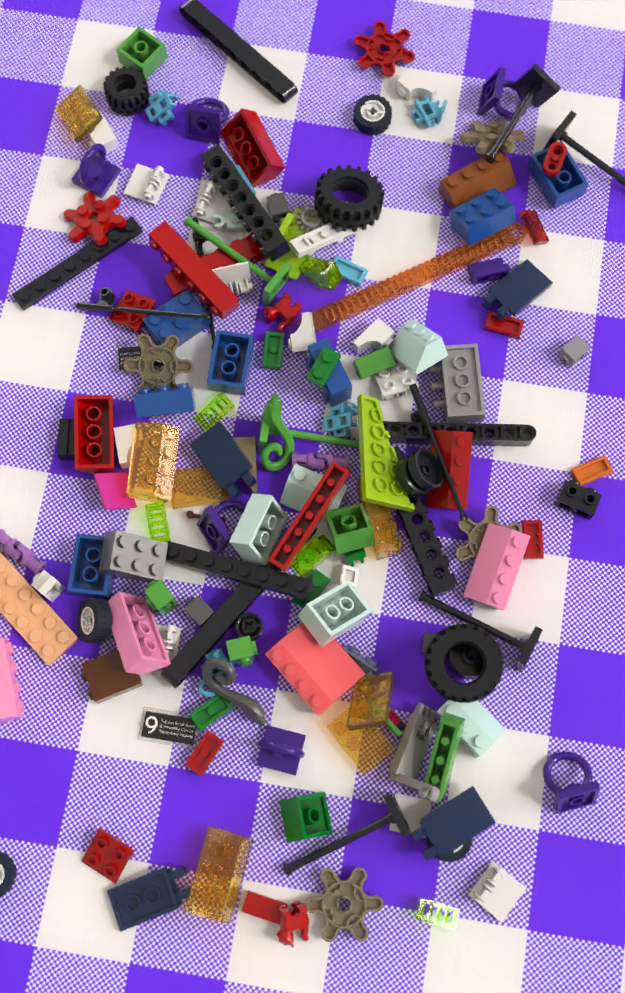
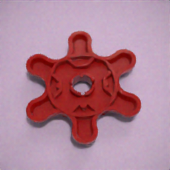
(388, 40)
(98, 227)

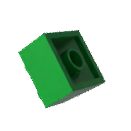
(305, 817)

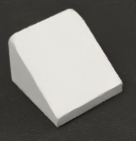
(345, 573)

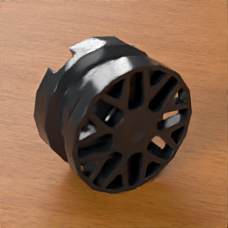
(249, 625)

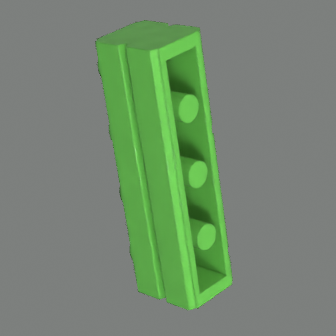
(444, 753)

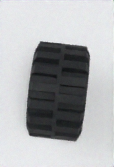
(126, 79)

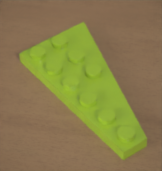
(378, 459)

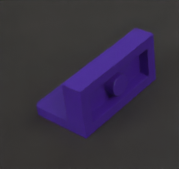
(488, 271)

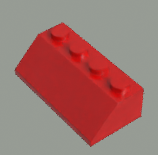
(252, 147)
(94, 433)
(457, 456)

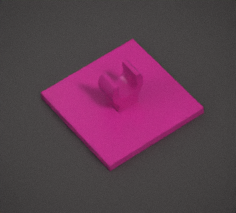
(113, 490)

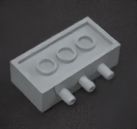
(460, 384)

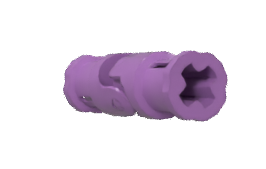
(317, 461)
(21, 553)

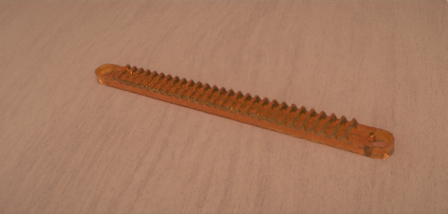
(415, 278)

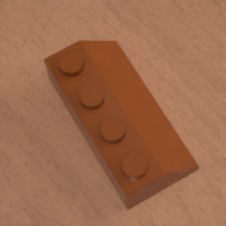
(477, 179)

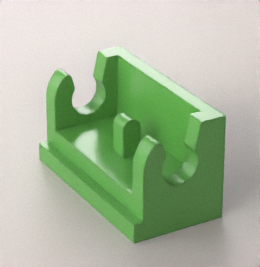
(374, 363)

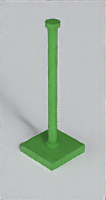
(274, 283)
(267, 429)

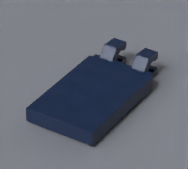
(517, 290)
(224, 459)
(454, 823)
(147, 897)

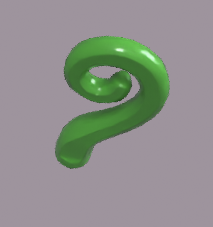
(274, 414)

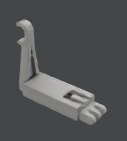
(412, 751)

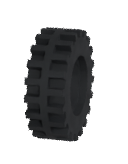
(348, 214)

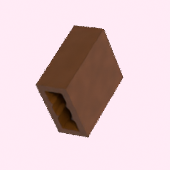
(108, 677)

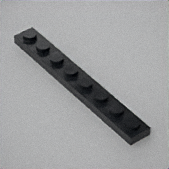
(75, 265)
(239, 571)

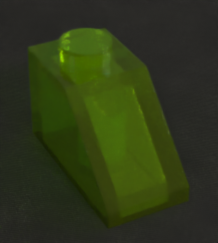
(321, 272)
(313, 555)

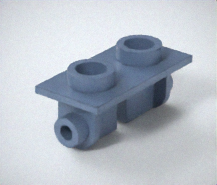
(366, 664)

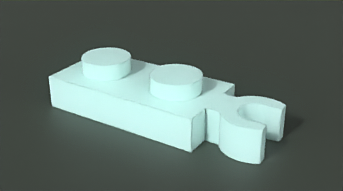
(230, 221)

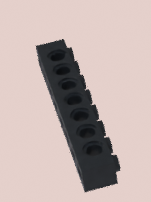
(245, 202)
(435, 585)

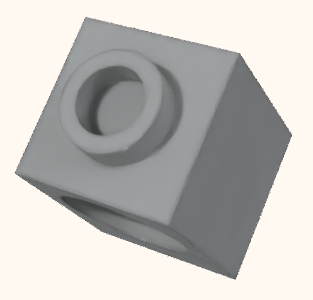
(574, 351)

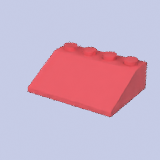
(315, 671)

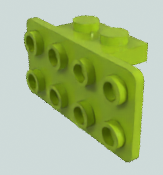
(290, 231)

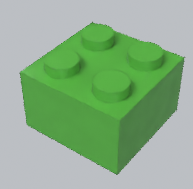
(142, 52)
(350, 528)

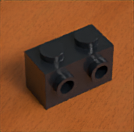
(578, 499)

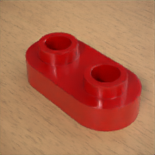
(553, 160)

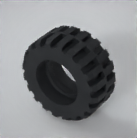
(490, 653)

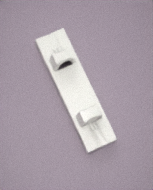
(319, 238)

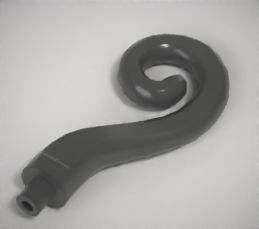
(246, 703)

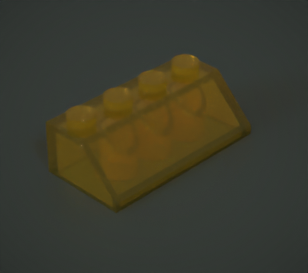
(153, 462)
(383, 527)
(219, 875)

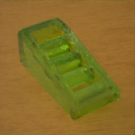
(219, 416)
(154, 507)
(420, 910)

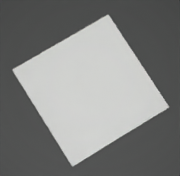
(413, 810)

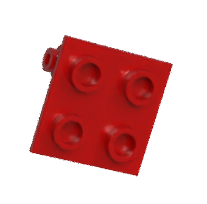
(132, 320)
(107, 855)

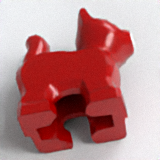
(284, 311)
(292, 921)

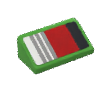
(395, 723)

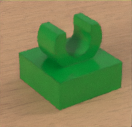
(355, 555)

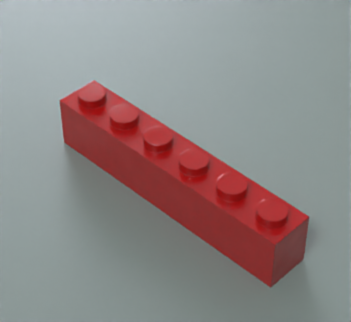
(219, 258)
(193, 270)
(309, 517)

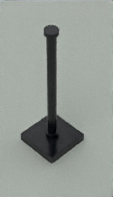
(537, 88)
(561, 135)
(525, 647)
(394, 815)

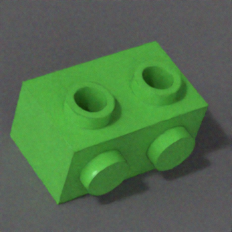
(160, 597)
(242, 651)

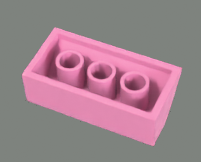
(496, 566)
(137, 634)
(10, 703)

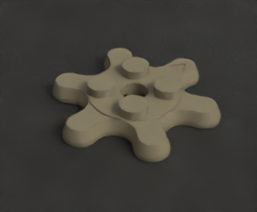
(487, 135)
(150, 353)
(476, 531)
(344, 919)

